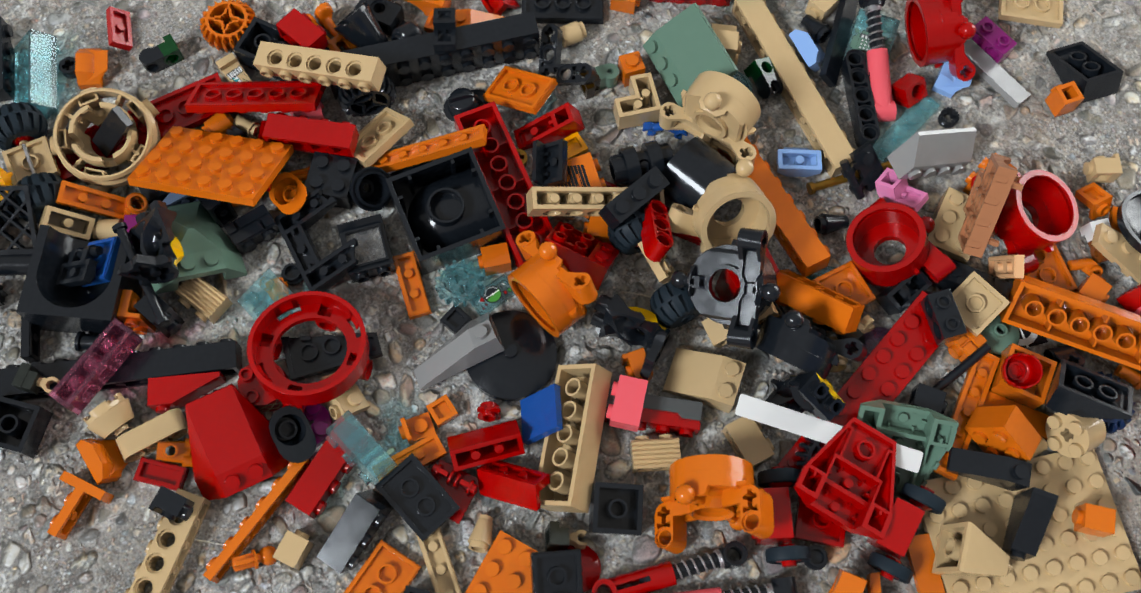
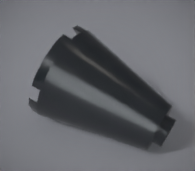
(361, 27)

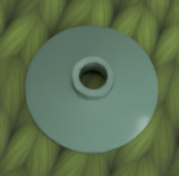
(998, 341)

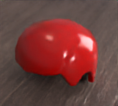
(1022, 370)

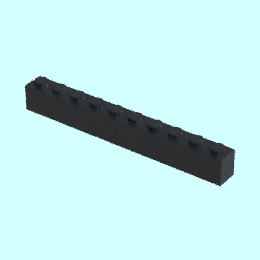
(139, 366)

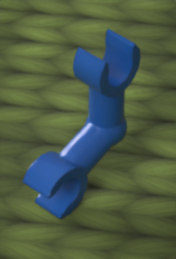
(653, 127)

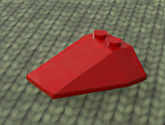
(230, 443)
(852, 480)

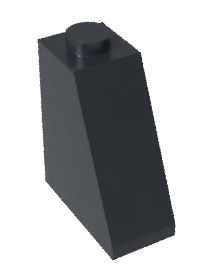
(1028, 523)

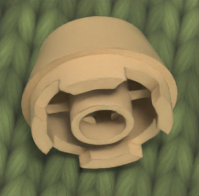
(110, 417)

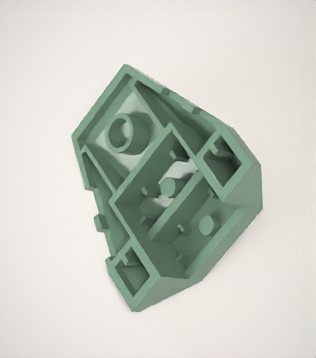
(204, 247)
(914, 428)

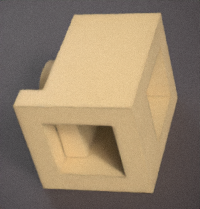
(1103, 169)

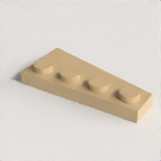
(1117, 249)

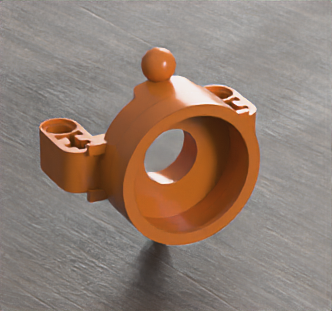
(712, 490)

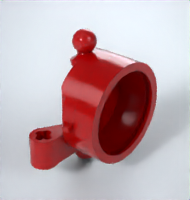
(938, 35)
(1052, 212)
(900, 223)

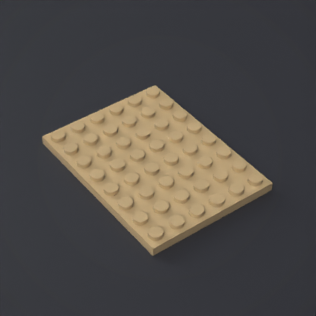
(1066, 558)

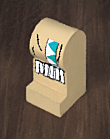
(232, 69)

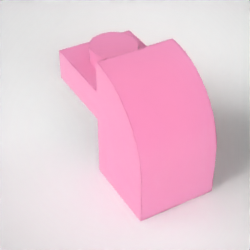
(898, 191)

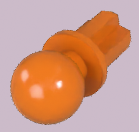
(253, 559)

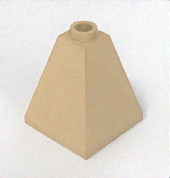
(968, 552)

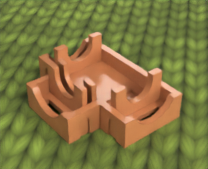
(986, 204)

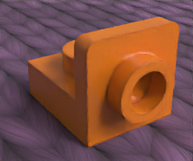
(1095, 199)
(416, 428)

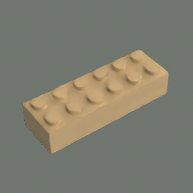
(573, 452)

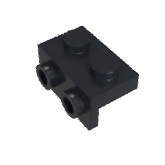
(549, 163)

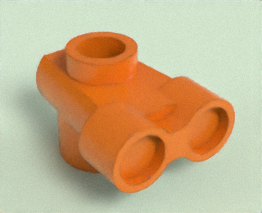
(181, 455)

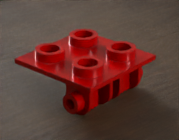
(457, 484)

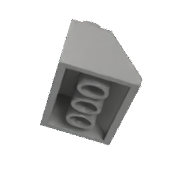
(934, 153)

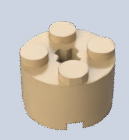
(1074, 434)

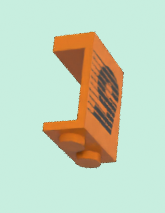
(583, 172)

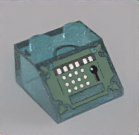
(858, 35)

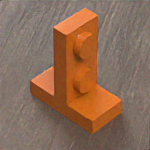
(75, 504)

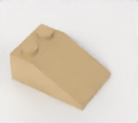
(705, 378)

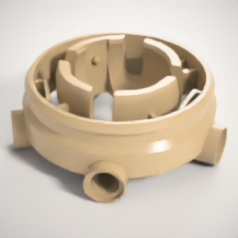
(95, 111)

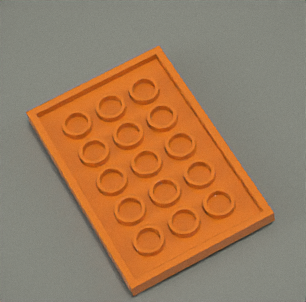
(211, 165)

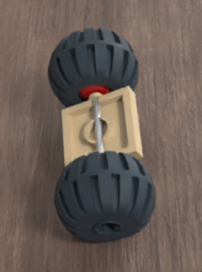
(29, 156)
(669, 303)

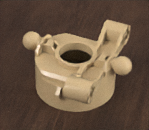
(718, 112)
(699, 221)

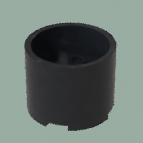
(693, 171)

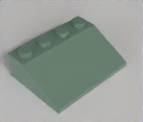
(686, 49)

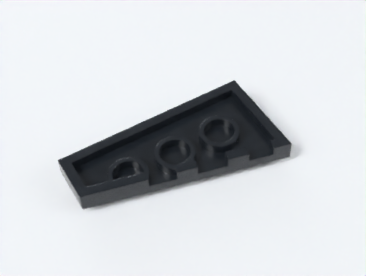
(317, 355)

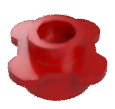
(489, 411)

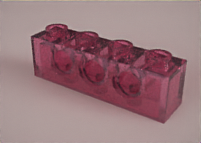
(95, 367)

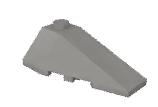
(466, 348)

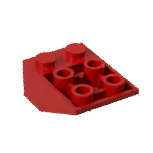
(583, 252)

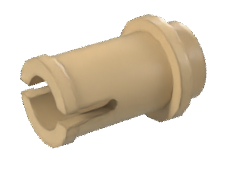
(247, 126)

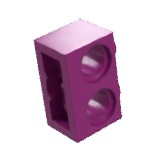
(993, 40)

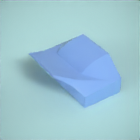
(808, 48)
(946, 83)
(799, 162)

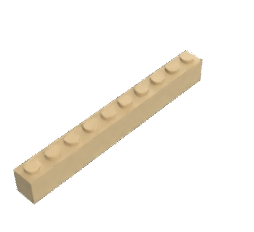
(798, 89)

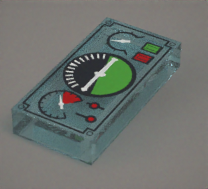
(492, 295)

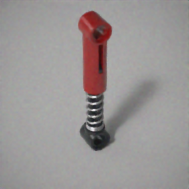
(665, 574)

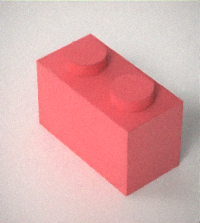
(628, 403)

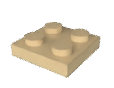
(978, 303)

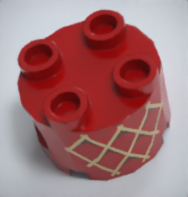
(254, 392)

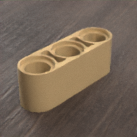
(144, 438)

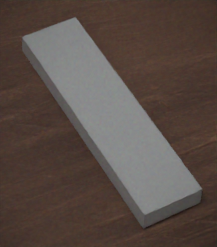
(995, 74)

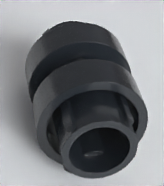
(631, 165)

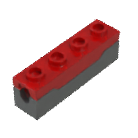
(667, 415)

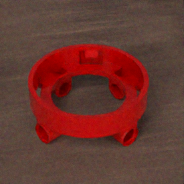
(329, 313)

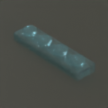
(905, 127)

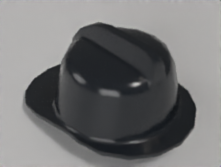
(462, 101)
(292, 434)

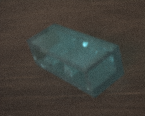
(360, 449)

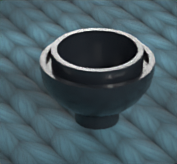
(378, 193)

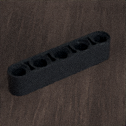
(856, 91)

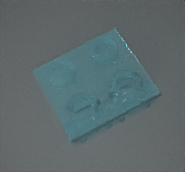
(263, 293)

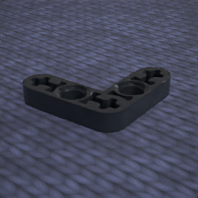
(554, 65)

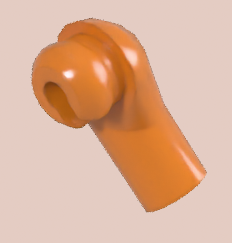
(1086, 265)

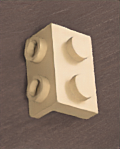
(351, 400)

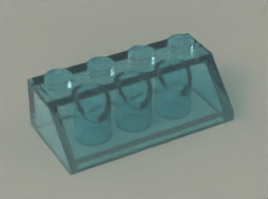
(37, 71)

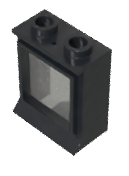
(373, 248)

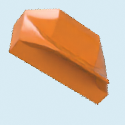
(90, 67)
(102, 459)

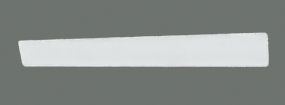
(811, 427)

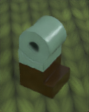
(606, 77)

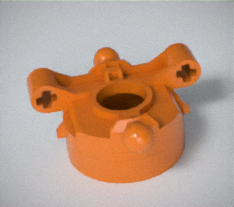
(547, 289)

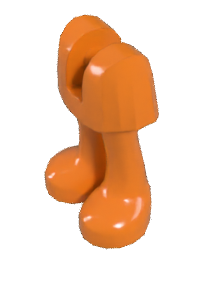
(323, 16)

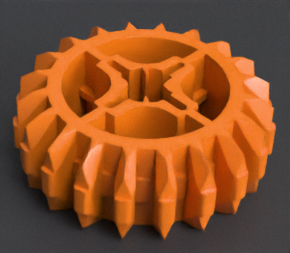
(223, 19)

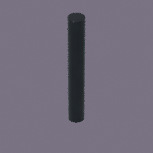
(963, 367)

